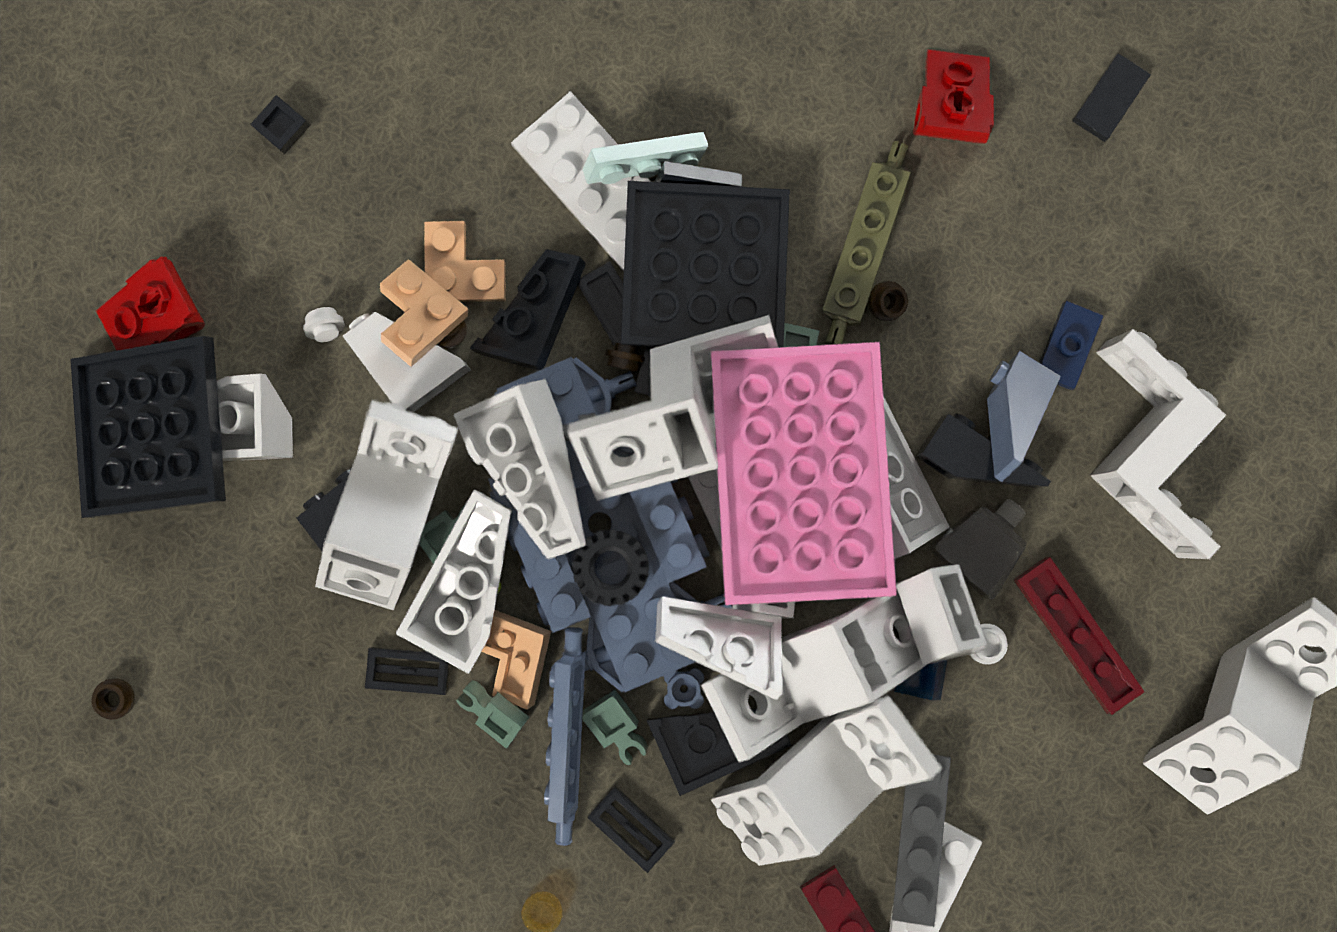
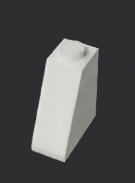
(401, 383)

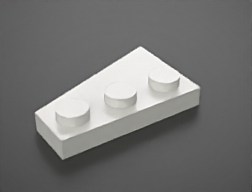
(726, 640)
(956, 859)

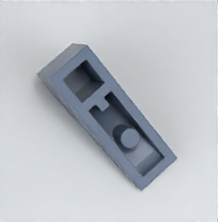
(1016, 409)

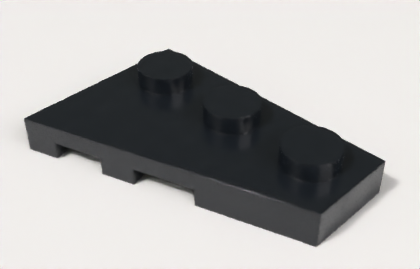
(532, 320)
(699, 750)

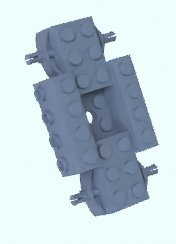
(622, 636)

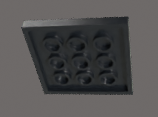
(702, 260)
(148, 428)

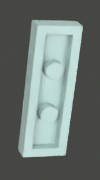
(642, 157)

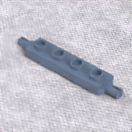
(565, 745)

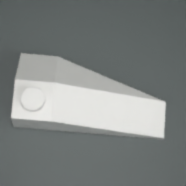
(253, 419)
(526, 454)
(460, 592)

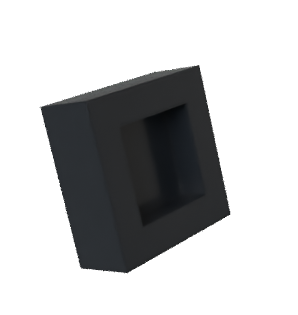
(280, 124)

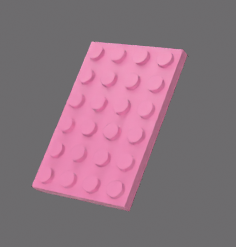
(802, 473)

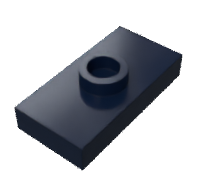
(1070, 343)

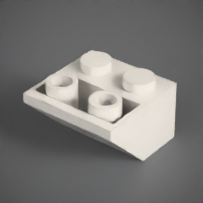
(941, 614)

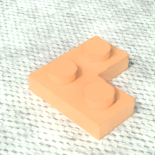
(449, 268)
(428, 312)
(521, 656)

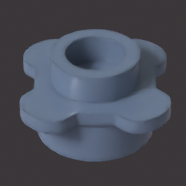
(689, 698)

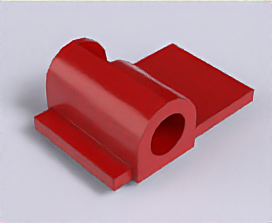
(955, 98)
(140, 318)

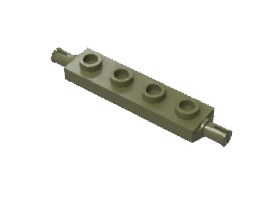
(866, 243)

